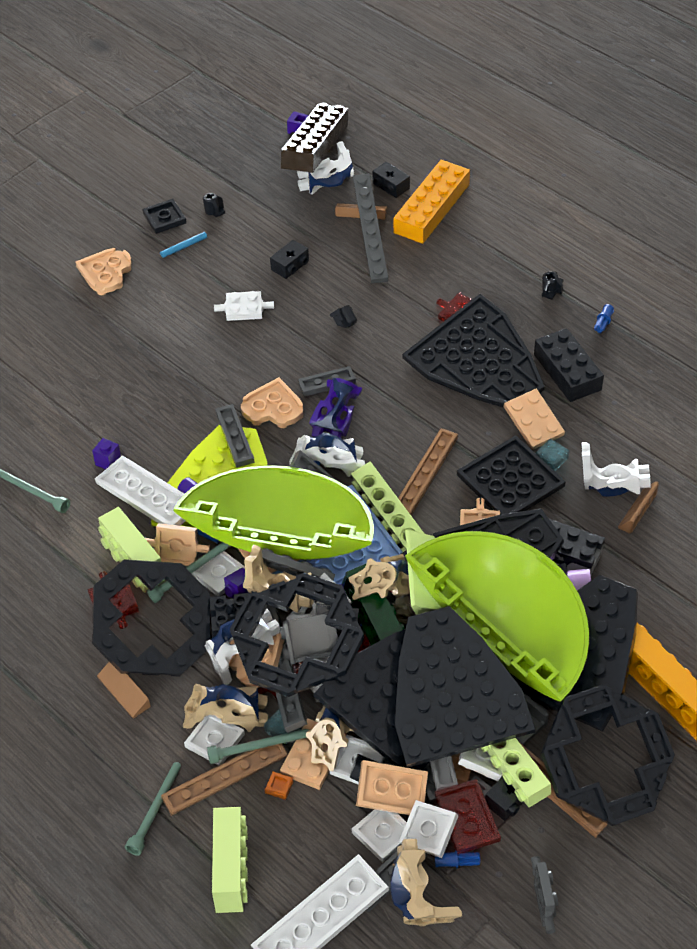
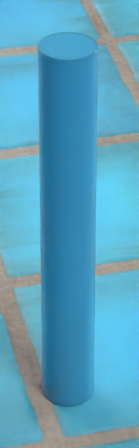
(184, 244)

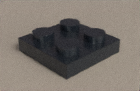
(164, 216)

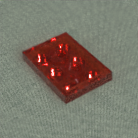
(475, 822)

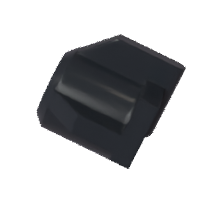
(213, 204)
(551, 284)
(344, 317)

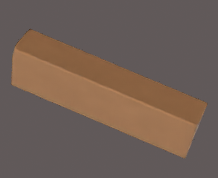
(351, 210)
(638, 508)
(124, 690)

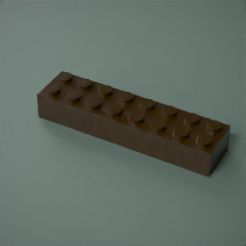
(314, 138)

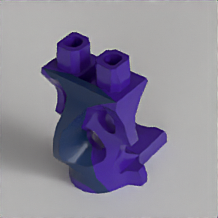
(331, 421)

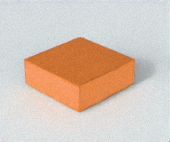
(279, 785)

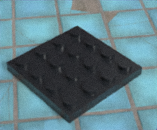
(511, 477)

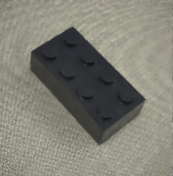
(568, 365)

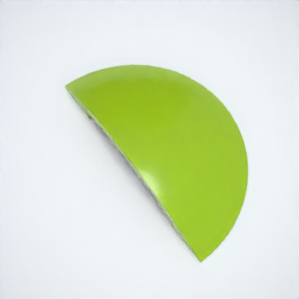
(280, 511)
(513, 601)

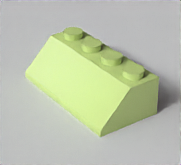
(420, 597)

